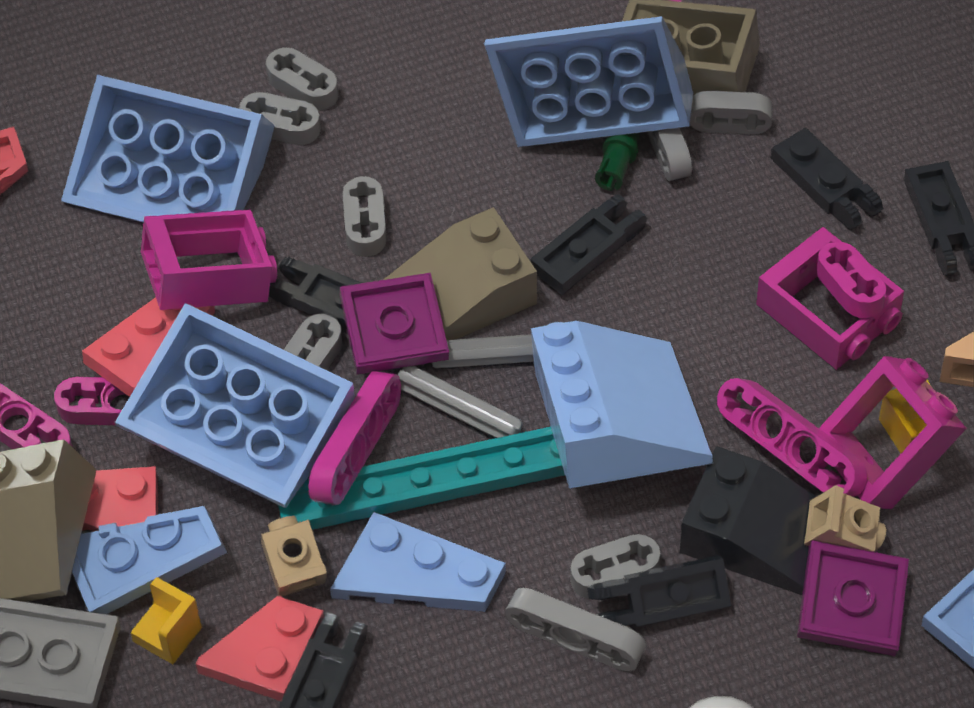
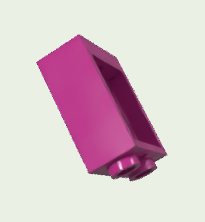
(204, 234)
(796, 271)
(937, 411)

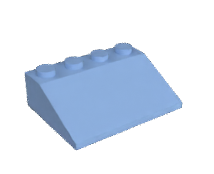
(592, 81)
(164, 153)
(615, 403)
(236, 405)

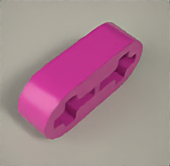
(857, 276)

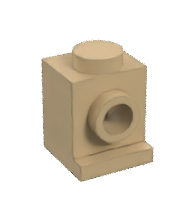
(844, 521)
(297, 572)

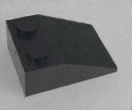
(749, 520)

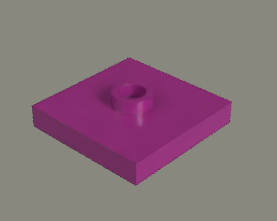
(394, 323)
(853, 598)

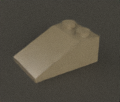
(713, 39)
(475, 274)
(41, 518)

